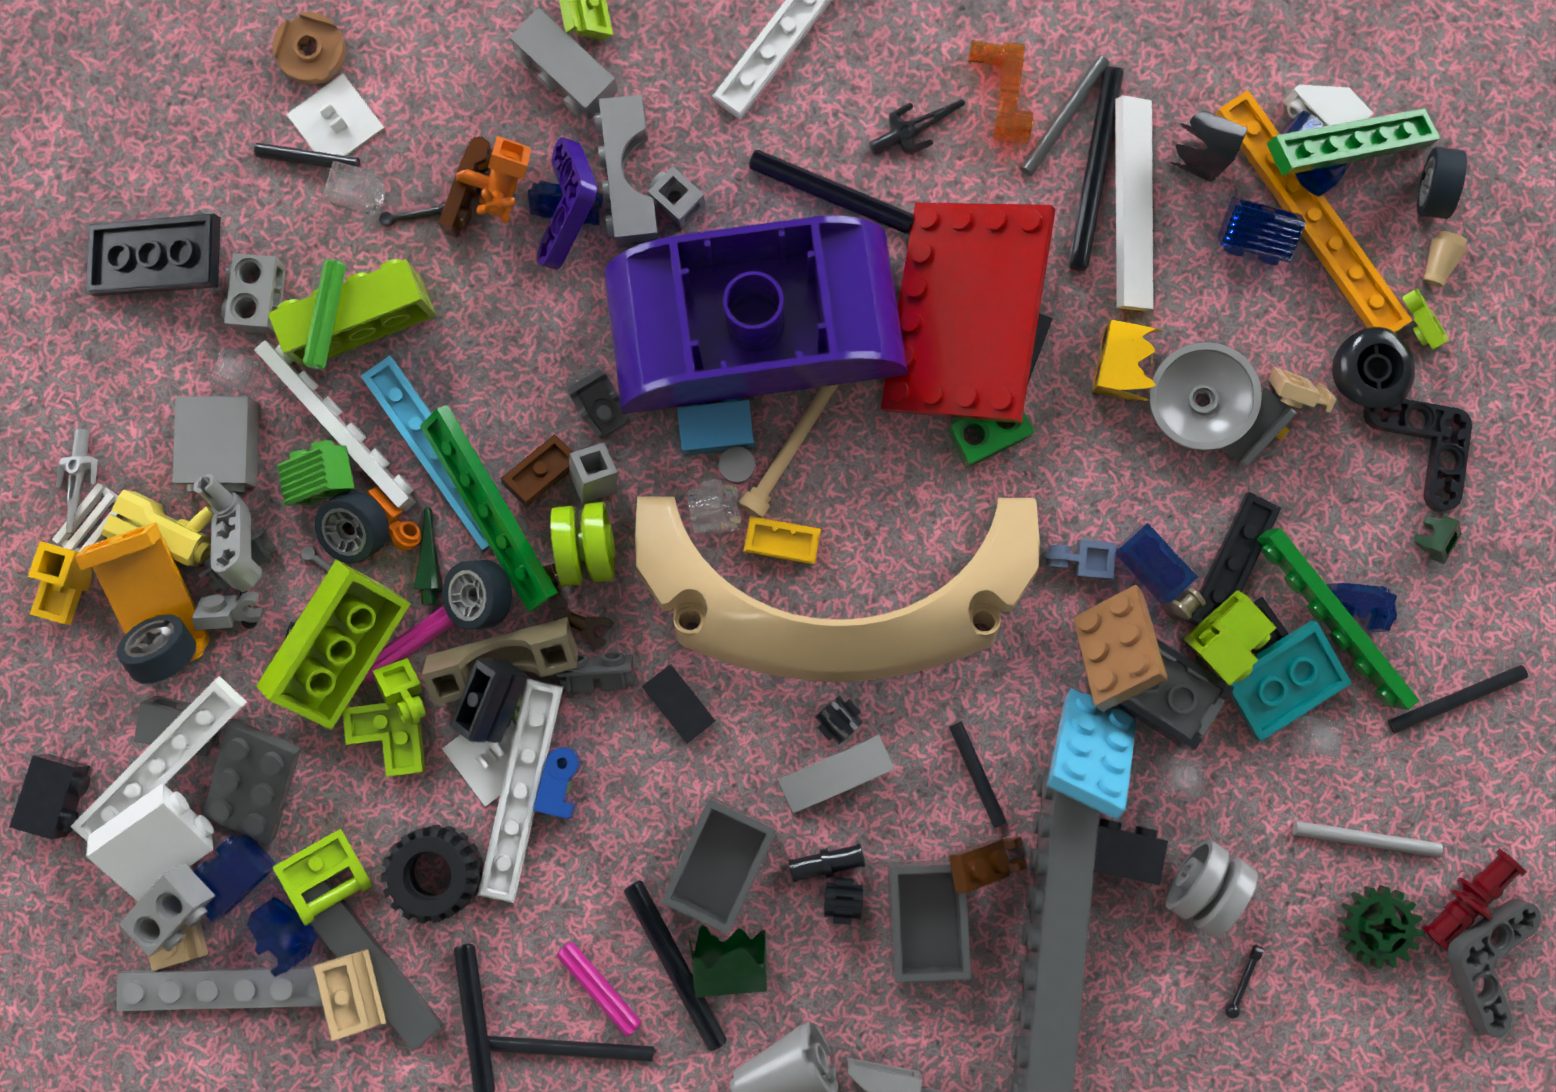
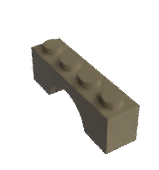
(536, 649)

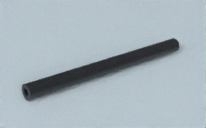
(571, 1048)

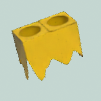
(1120, 362)

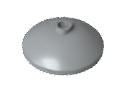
(1220, 376)

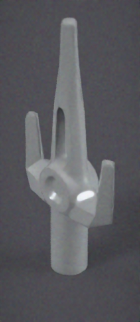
(78, 467)

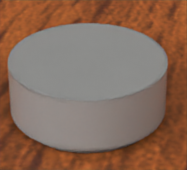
(737, 465)

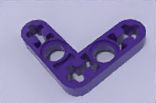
(578, 197)

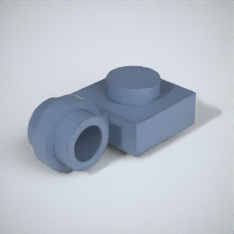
(1091, 559)

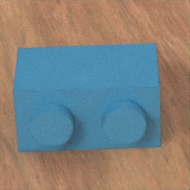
(715, 426)

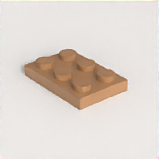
(1119, 648)

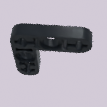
(1436, 430)

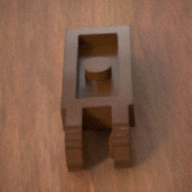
(456, 212)
(985, 864)

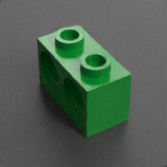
(993, 438)

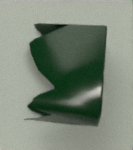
(728, 965)

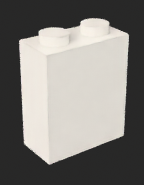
(150, 841)

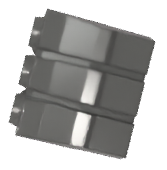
(598, 402)

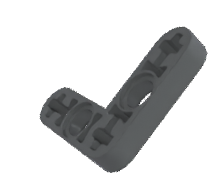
(1480, 962)

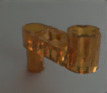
(1009, 123)

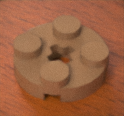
(321, 65)

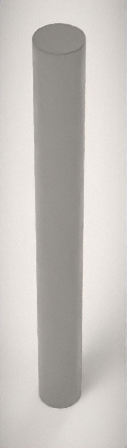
(1367, 839)

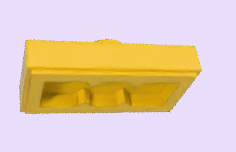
(782, 540)

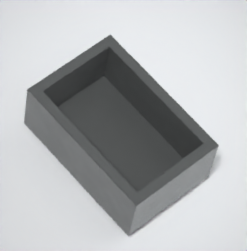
(719, 865)
(927, 923)

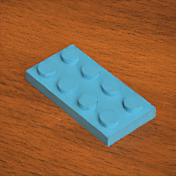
(1093, 754)

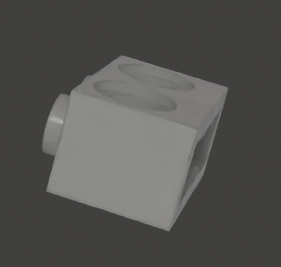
(264, 293)
(167, 910)

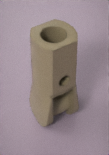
(1184, 604)

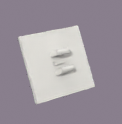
(335, 119)
(481, 765)

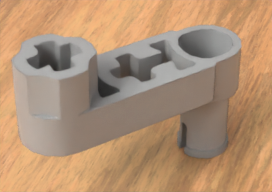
(229, 547)

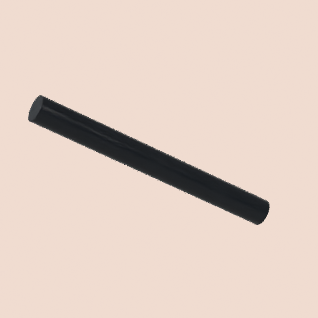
(1458, 699)

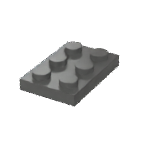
(251, 781)

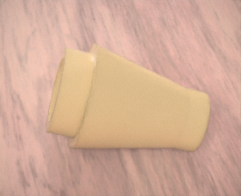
(1443, 257)

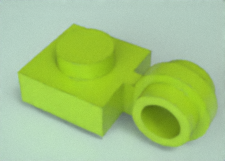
(399, 683)

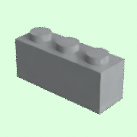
(562, 64)

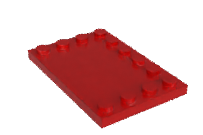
(970, 309)

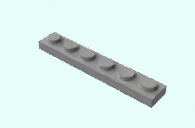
(216, 989)

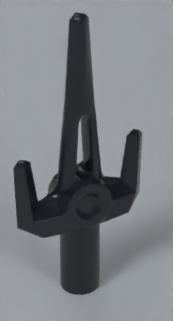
(905, 131)

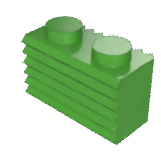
(315, 474)

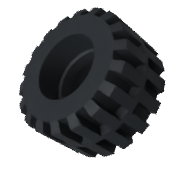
(402, 881)

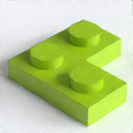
(400, 741)

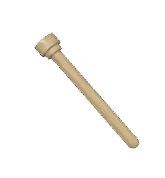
(757, 499)

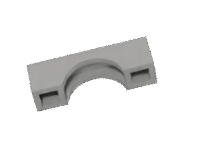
(623, 130)

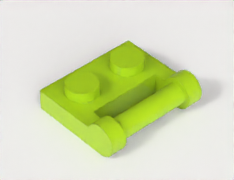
(316, 865)

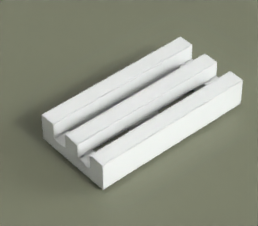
(82, 511)

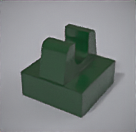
(1442, 540)

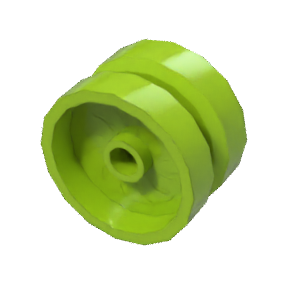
(579, 544)

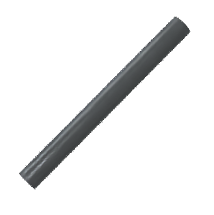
(1065, 115)

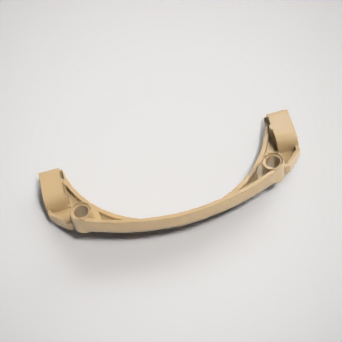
(833, 650)

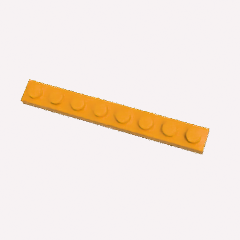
(1323, 227)

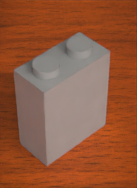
(216, 438)

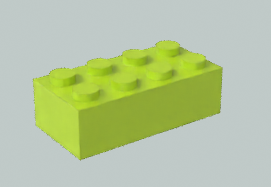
(367, 310)
(333, 645)

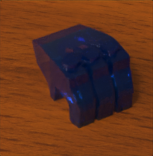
(1368, 599)
(282, 933)

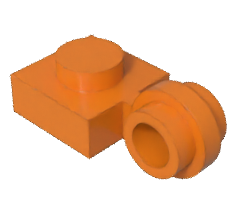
(404, 534)

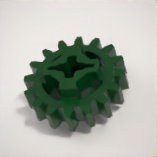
(1380, 912)

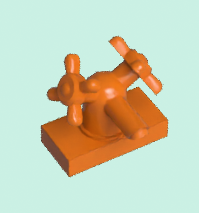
(507, 165)

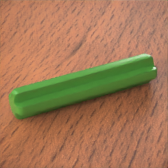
(324, 314)

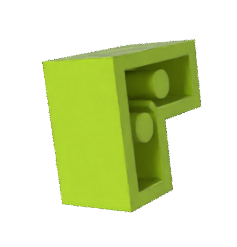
(1228, 637)

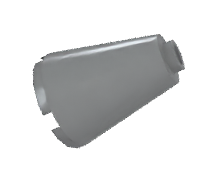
(789, 1065)

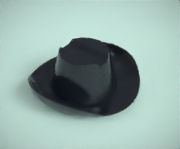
(1374, 368)

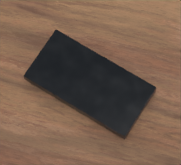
(153, 255)

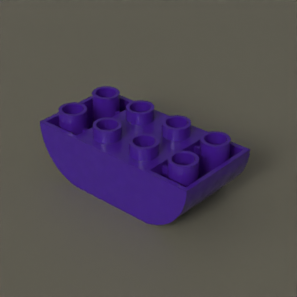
(753, 312)

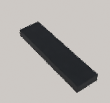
(1237, 554)

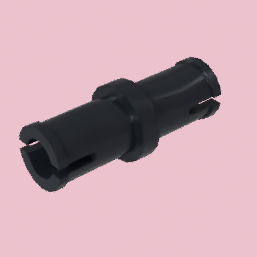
(826, 863)

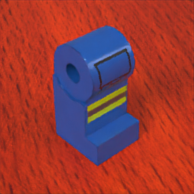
(555, 783)

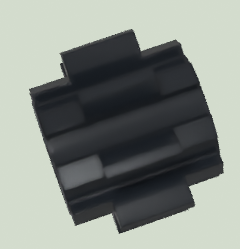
(839, 719)
(843, 901)

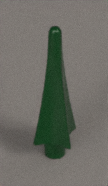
(428, 576)

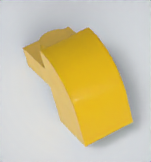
(59, 584)

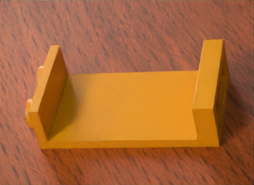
(142, 580)

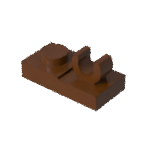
(538, 471)

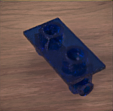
(546, 196)

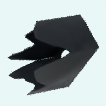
(1222, 142)

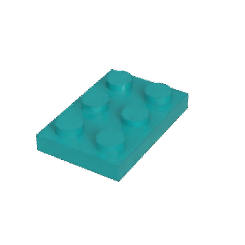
(1289, 680)

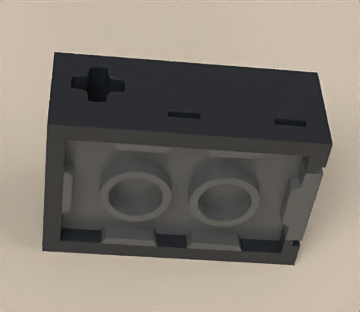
(1183, 704)

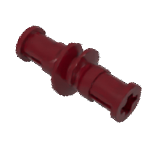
(1473, 899)

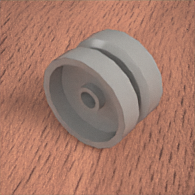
(1211, 888)

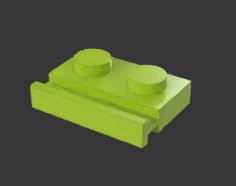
(587, 18)

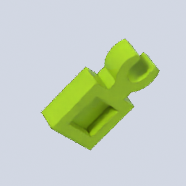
(1428, 326)

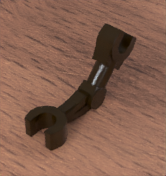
(585, 625)

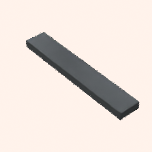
(400, 1000)

